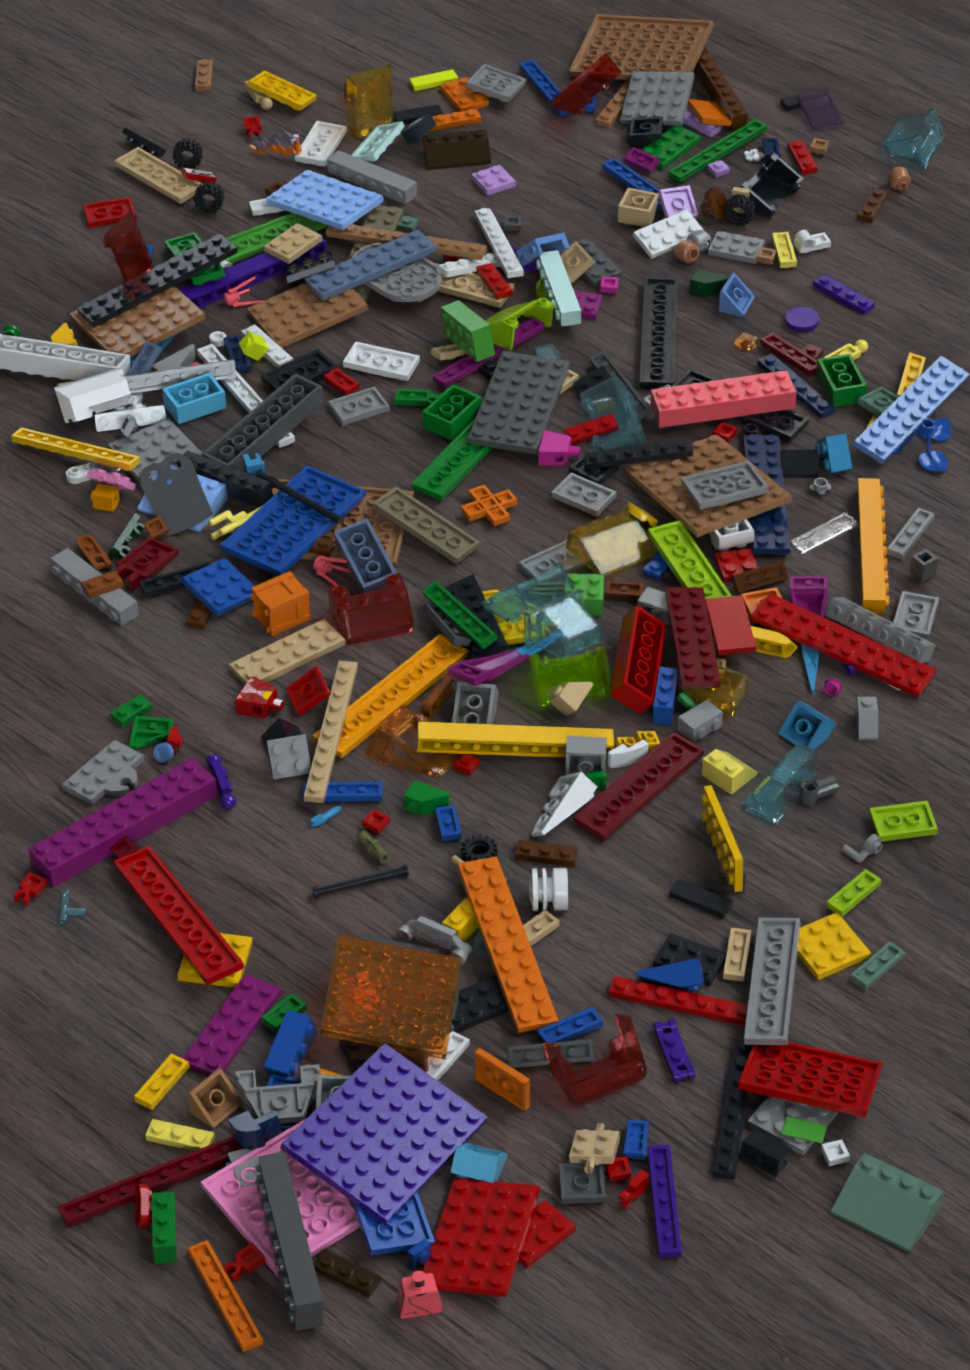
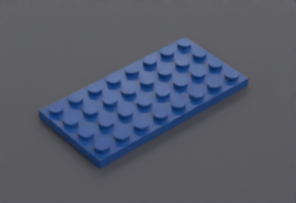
(287, 528)

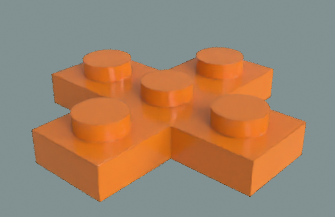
(489, 505)

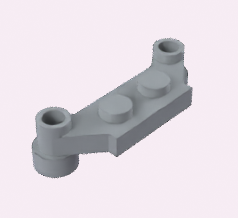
(436, 934)

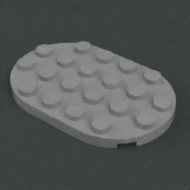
(407, 283)

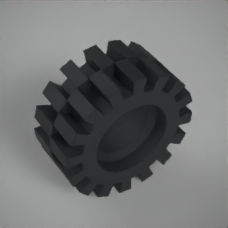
(191, 147)
(739, 202)
(208, 205)
(478, 844)

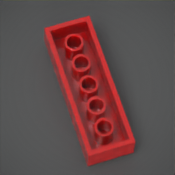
(638, 660)

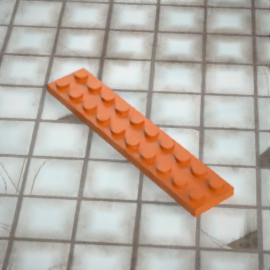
(507, 944)

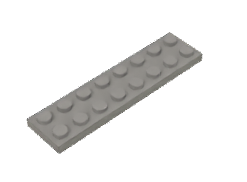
(772, 981)

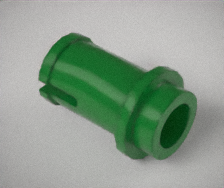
(687, 702)

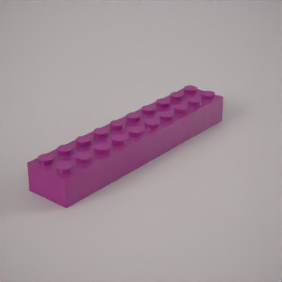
(131, 815)

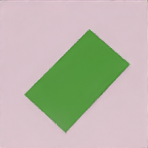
(804, 1129)

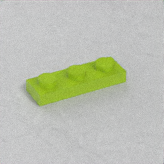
(853, 893)

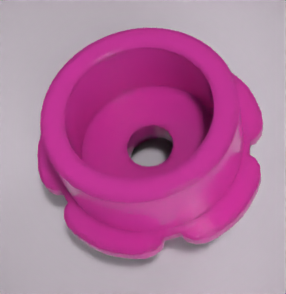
(829, 690)

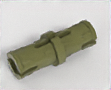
(367, 840)

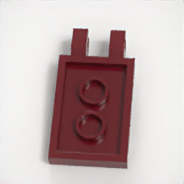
(145, 561)

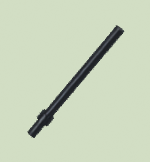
(292, 493)

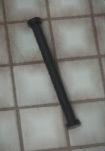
(360, 881)

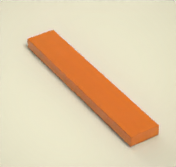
(225, 1296)

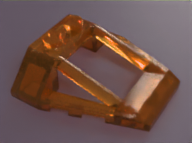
(382, 744)

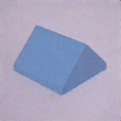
(735, 297)

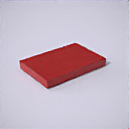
(107, 212)

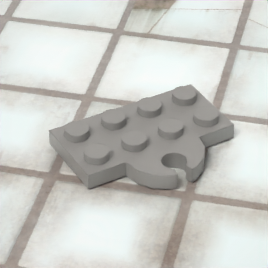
(106, 774)

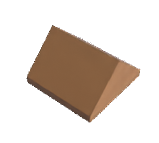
(214, 1099)

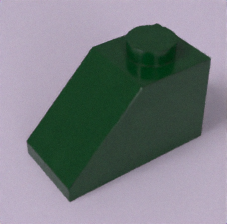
(707, 283)

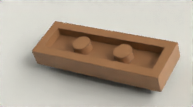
(204, 75)

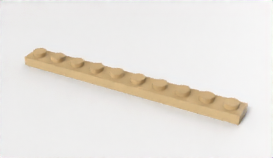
(330, 732)

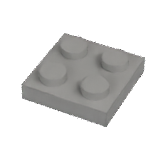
(289, 756)

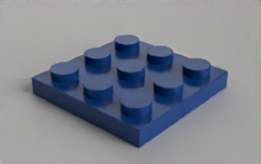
(219, 586)
(400, 1233)

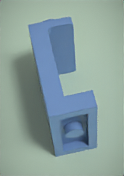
(539, 245)

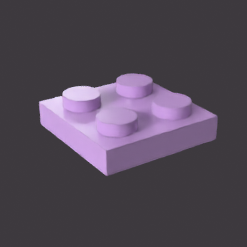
(493, 180)
(677, 200)

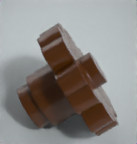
(714, 204)

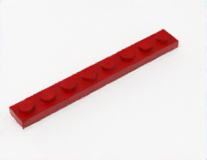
(678, 1000)

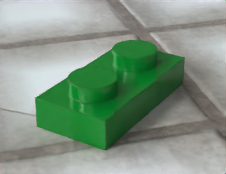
(135, 707)
(275, 1016)

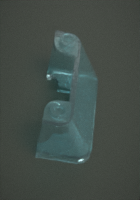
(614, 398)

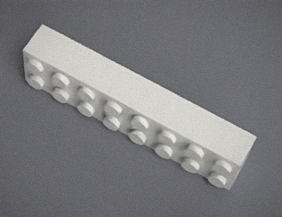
(57, 359)

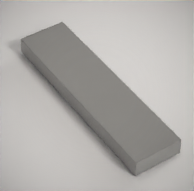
(910, 533)

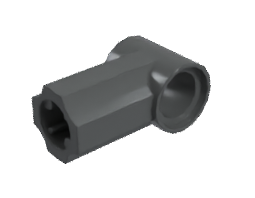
(812, 790)

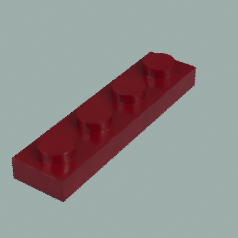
(789, 353)

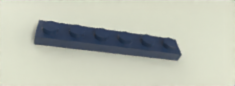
(804, 392)

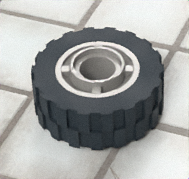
(418, 128)

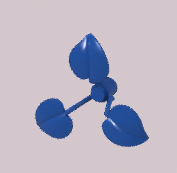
(939, 431)

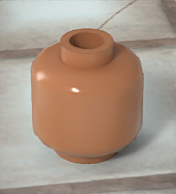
(899, 178)
(686, 251)

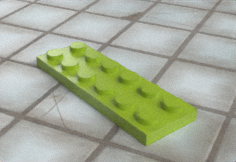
(686, 559)

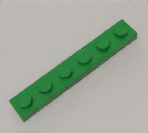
(459, 614)

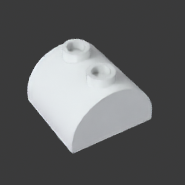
(734, 535)

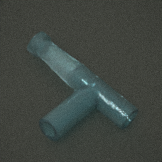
(65, 911)

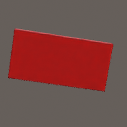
(730, 625)

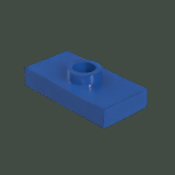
(636, 1139)

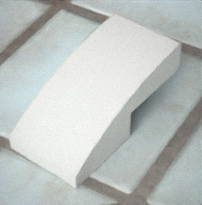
(625, 756)

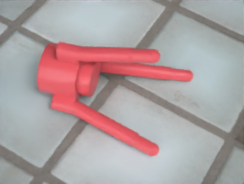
(233, 296)
(324, 565)

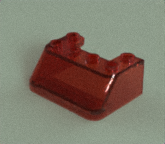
(372, 613)

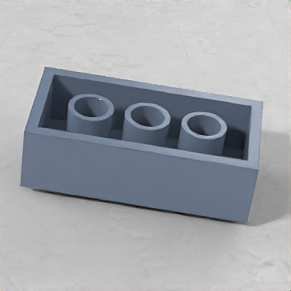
(364, 556)

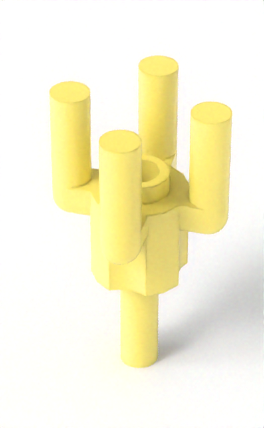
(232, 522)

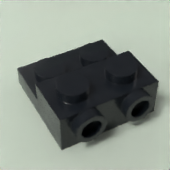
(643, 130)

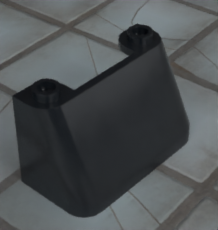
(772, 185)

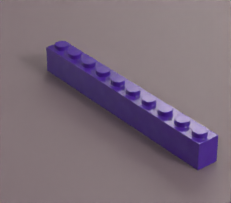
(261, 267)

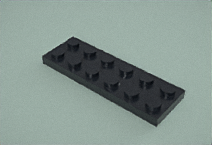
(471, 596)

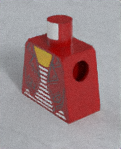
(258, 699)

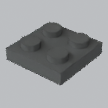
(579, 1186)

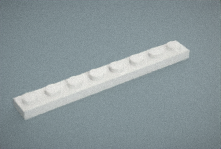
(499, 243)

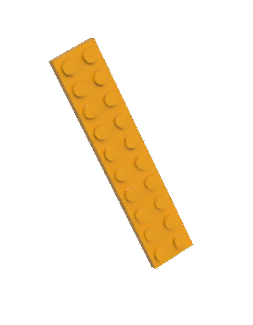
(397, 690)

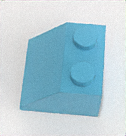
(478, 1162)

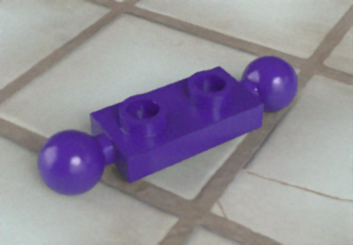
(224, 787)

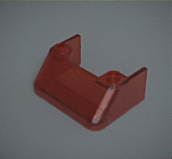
(586, 86)
(619, 1070)

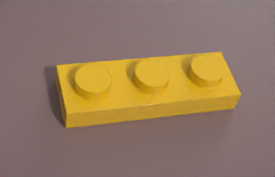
(161, 1081)

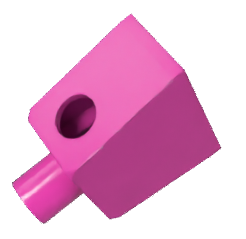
(556, 449)

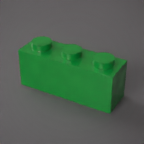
(164, 1227)

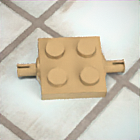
(594, 1147)

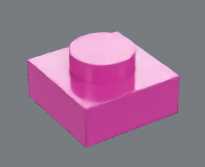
(609, 284)

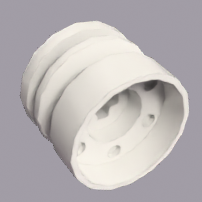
(549, 889)

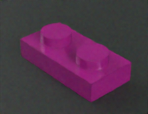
(641, 160)

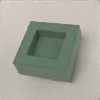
(407, 224)

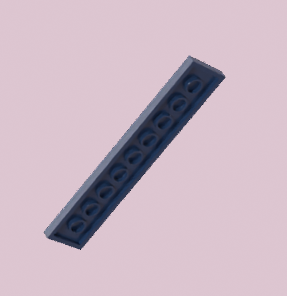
(770, 526)

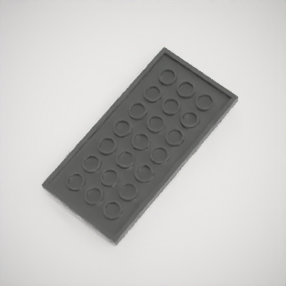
(519, 402)

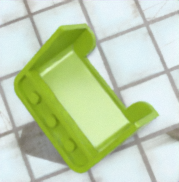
(505, 322)

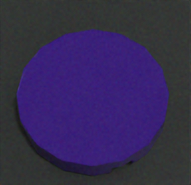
(802, 319)

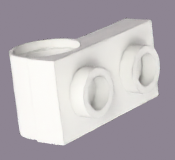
(805, 242)

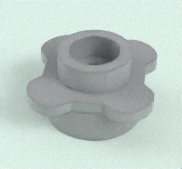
(820, 486)

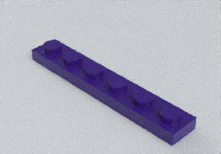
(664, 1201)

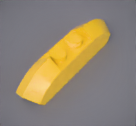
(771, 642)

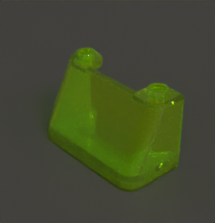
(550, 673)

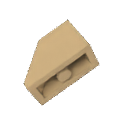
(570, 696)

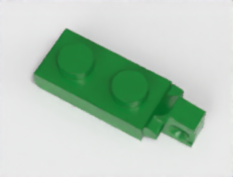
(414, 397)

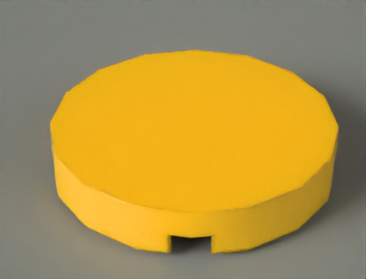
(641, 514)

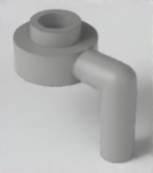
(870, 847)

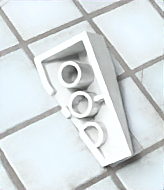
(565, 798)

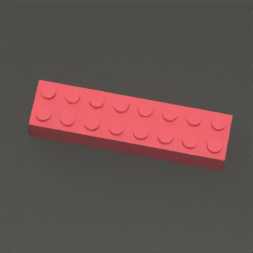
(723, 399)

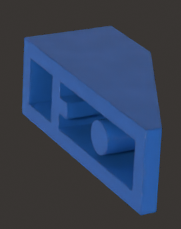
(679, 975)

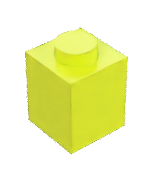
(253, 346)

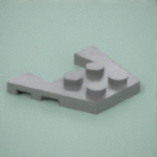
(287, 1100)

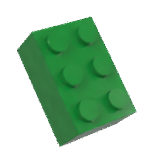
(840, 379)
(451, 412)

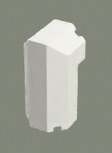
(93, 394)

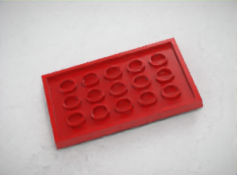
(812, 1077)
(481, 1236)

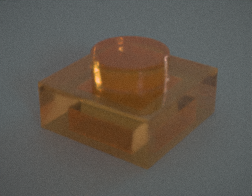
(746, 341)

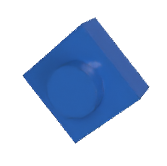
(419, 1254)

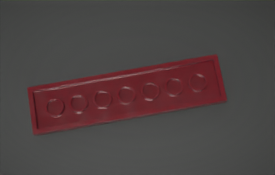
(692, 637)
(638, 786)

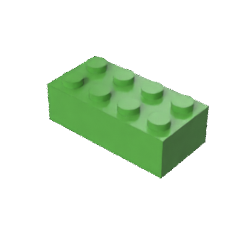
(467, 331)

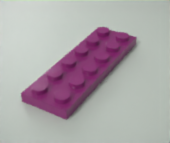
(232, 1025)

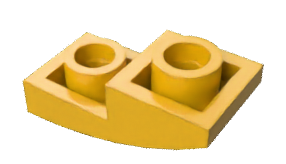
(649, 736)

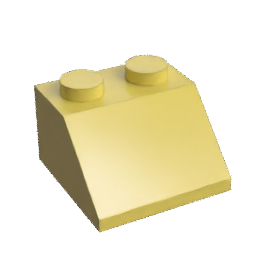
(726, 771)

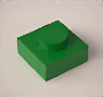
(598, 779)

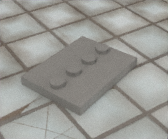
(724, 485)

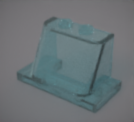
(916, 138)
(562, 626)
(768, 797)

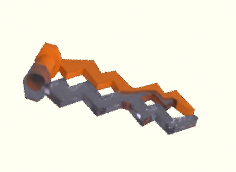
(269, 144)

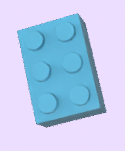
(194, 398)

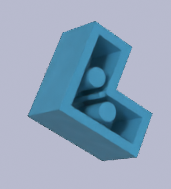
(835, 453)

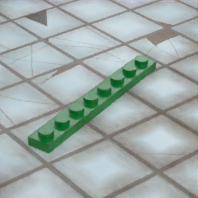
(717, 150)

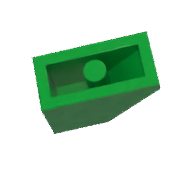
(424, 798)

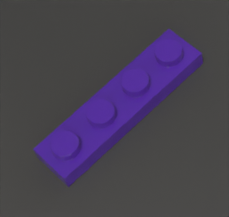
(844, 294)

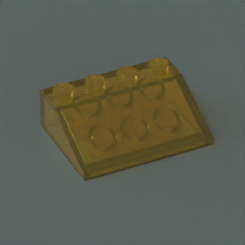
(369, 100)
(610, 543)

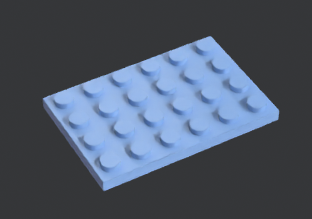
(324, 199)

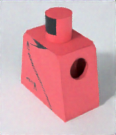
(418, 1296)

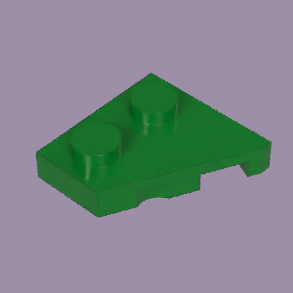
(149, 731)

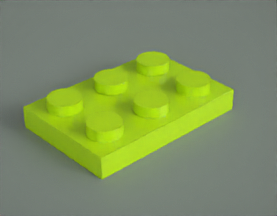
(903, 821)

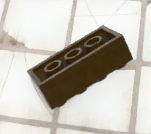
(456, 149)

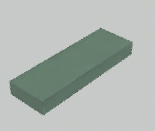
(877, 966)

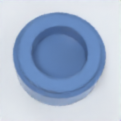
(163, 752)

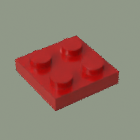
(734, 562)
(308, 691)

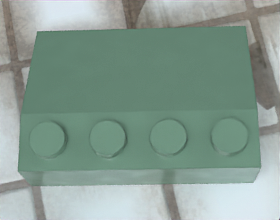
(887, 1202)

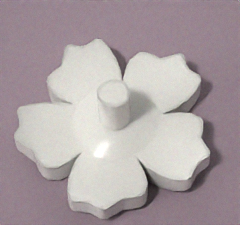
(753, 155)

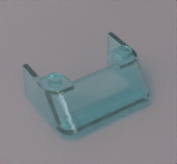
(516, 599)

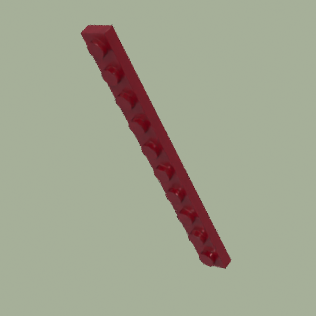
(156, 1179)

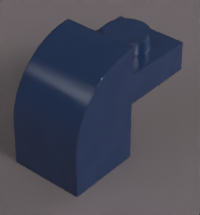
(251, 1132)

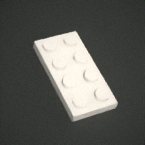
(321, 143)
(666, 234)
(381, 361)

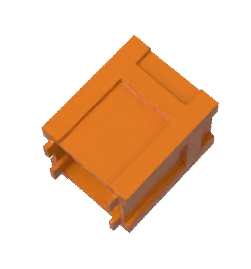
(280, 603)

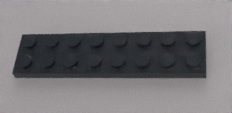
(781, 423)

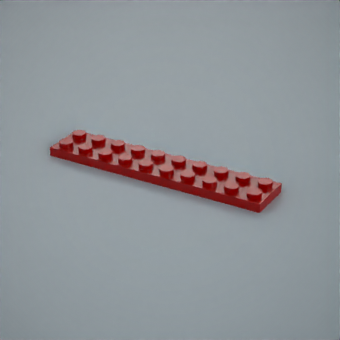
(843, 645)
(178, 915)

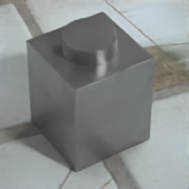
(924, 565)

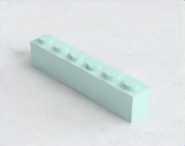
(559, 288)

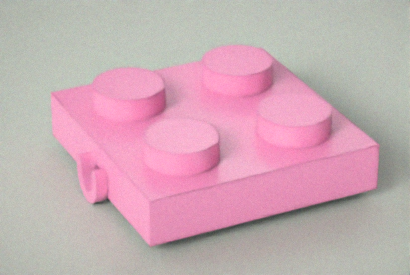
(112, 479)

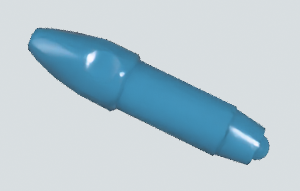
(322, 818)

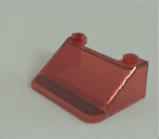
(128, 248)

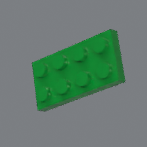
(672, 145)

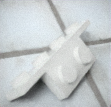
(117, 416)

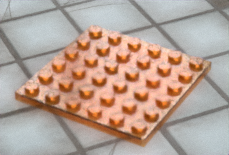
(390, 996)

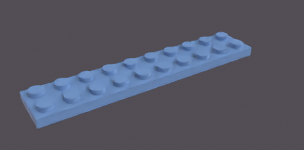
(909, 409)

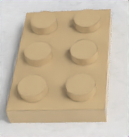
(293, 243)

